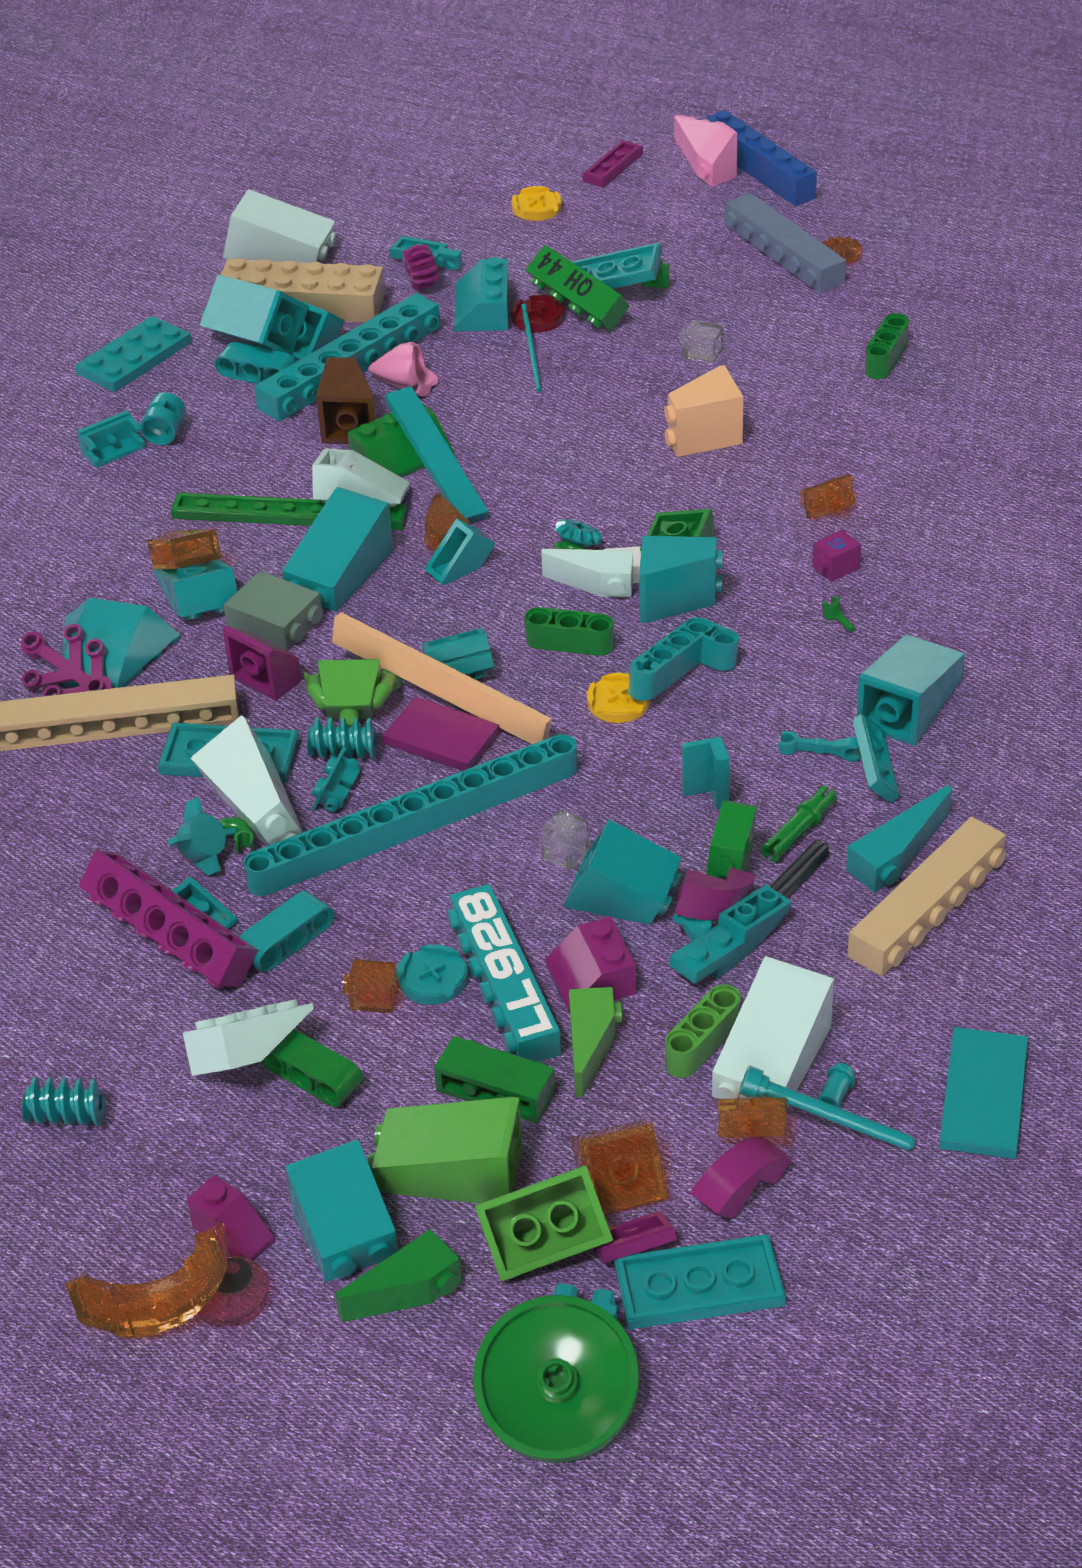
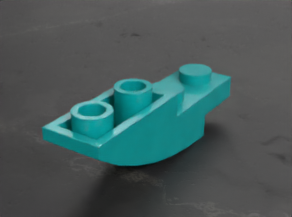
(734, 938)

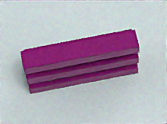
(636, 1236)

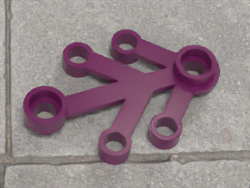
(68, 670)

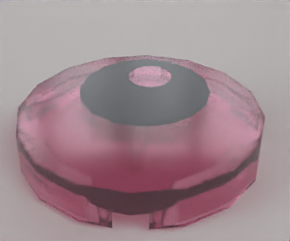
(239, 1296)

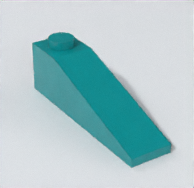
(889, 849)

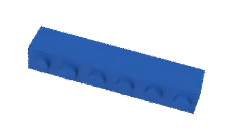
(770, 162)

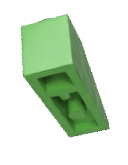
(592, 1031)

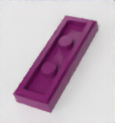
(612, 163)

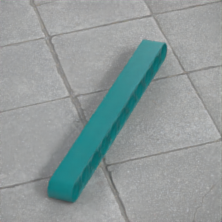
(410, 815)

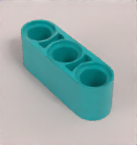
(251, 362)
(288, 929)

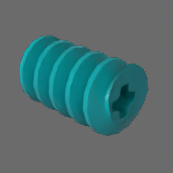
(335, 737)
(63, 1102)

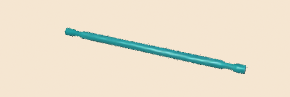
(531, 348)

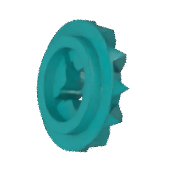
(578, 533)

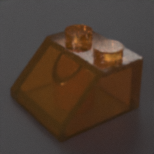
(622, 1165)

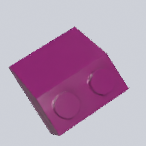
(260, 663)
(593, 959)

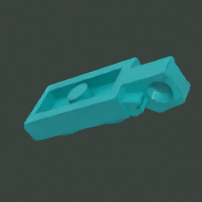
(443, 256)

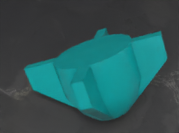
(201, 837)

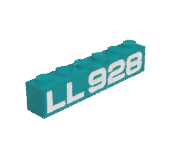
(503, 974)

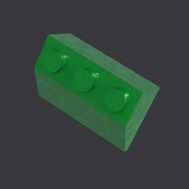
(388, 445)

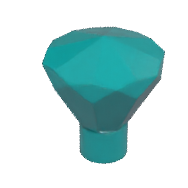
(692, 926)

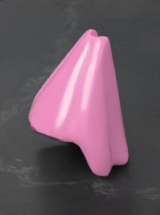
(405, 368)

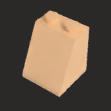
(705, 414)

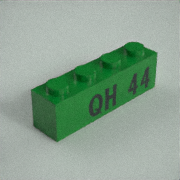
(577, 288)

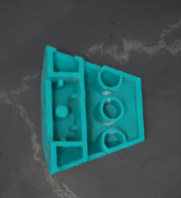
(129, 633)

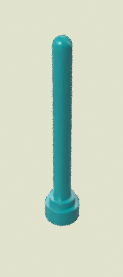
(757, 1084)

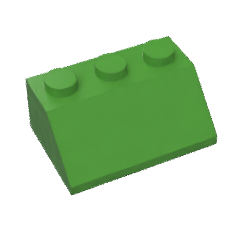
(543, 1223)

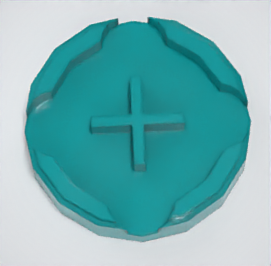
(432, 974)

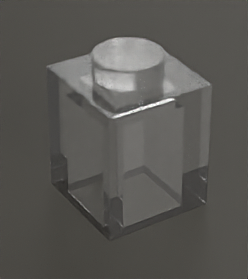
(702, 341)
(565, 839)

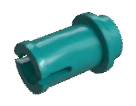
(839, 1081)

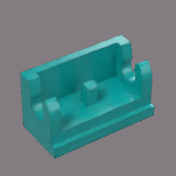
(110, 439)

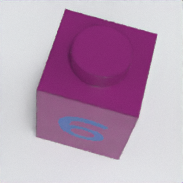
(836, 555)

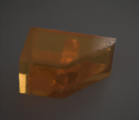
(439, 521)
(184, 548)

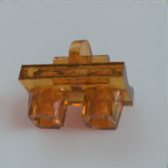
(828, 496)
(752, 1117)

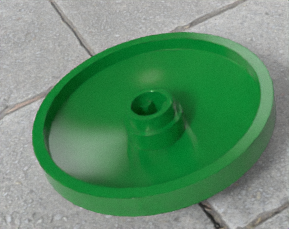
(556, 1379)

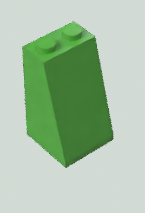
(449, 1150)

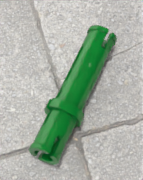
(807, 815)

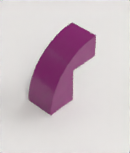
(708, 896)
(736, 1173)

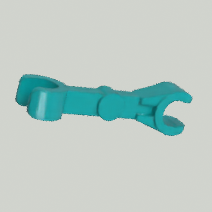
(842, 748)

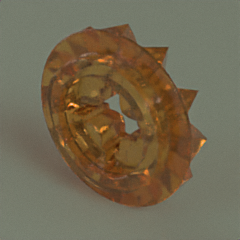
(845, 247)

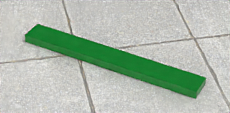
(259, 509)

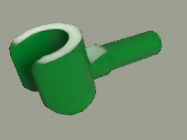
(833, 611)

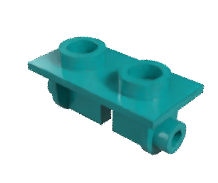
(328, 790)

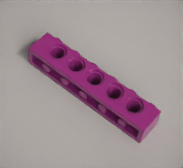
(167, 919)

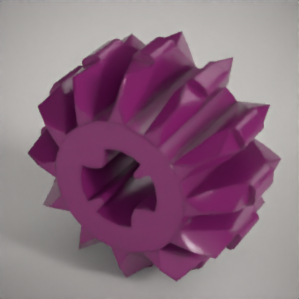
(420, 267)

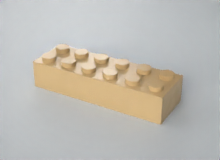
(341, 289)

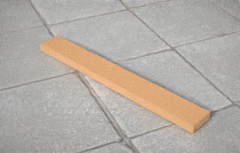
(441, 679)

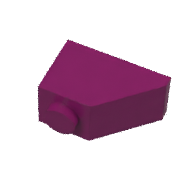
(244, 1229)

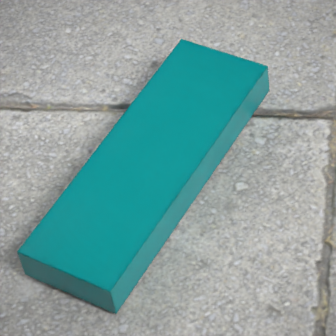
(876, 758)

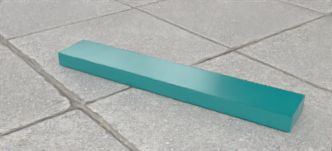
(435, 453)

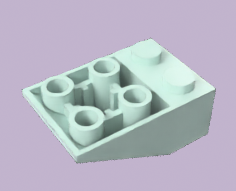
(355, 473)
(241, 1036)

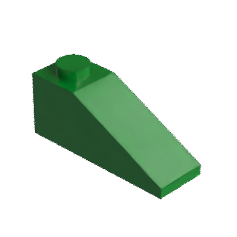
(402, 1281)

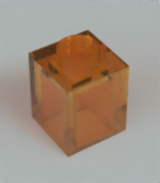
(371, 985)

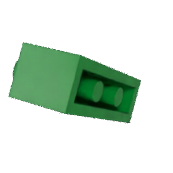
(483, 1073)

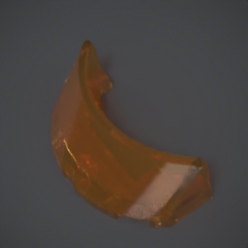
(157, 1304)

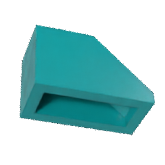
(459, 553)

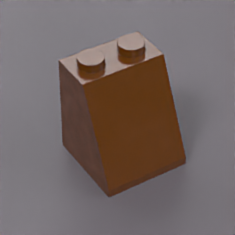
(343, 400)

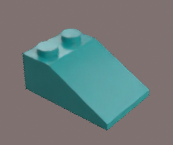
(197, 587)

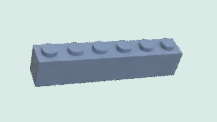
(785, 242)

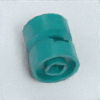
(163, 418)

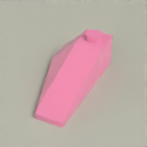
(708, 148)

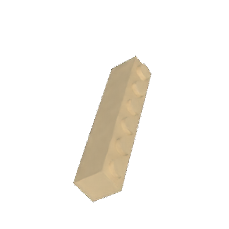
(926, 896)

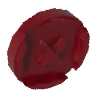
(542, 311)

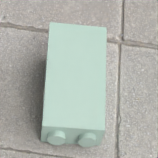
(277, 231)
(248, 782)
(776, 1028)

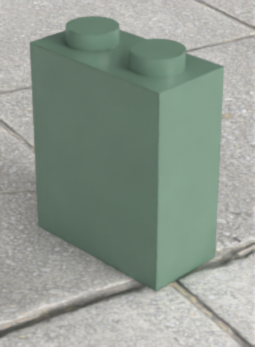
(274, 609)

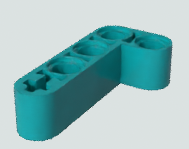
(680, 651)

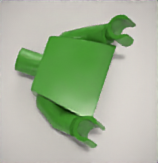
(350, 688)

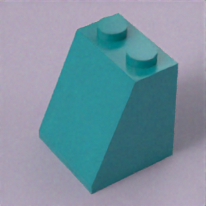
(677, 575)
(624, 877)
(340, 1210)

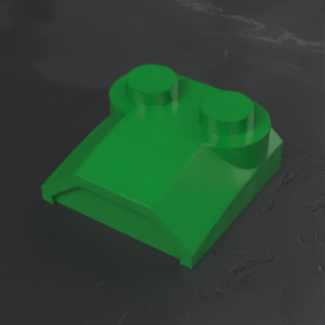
(683, 524)

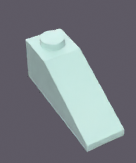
(594, 571)

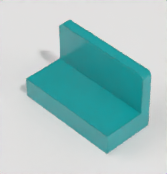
(706, 769)

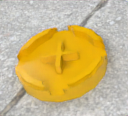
(536, 203)
(611, 701)

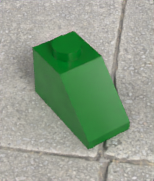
(732, 839)

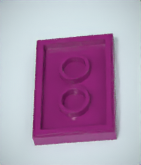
(441, 734)

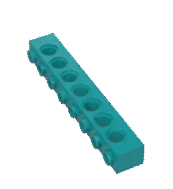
(298, 383)

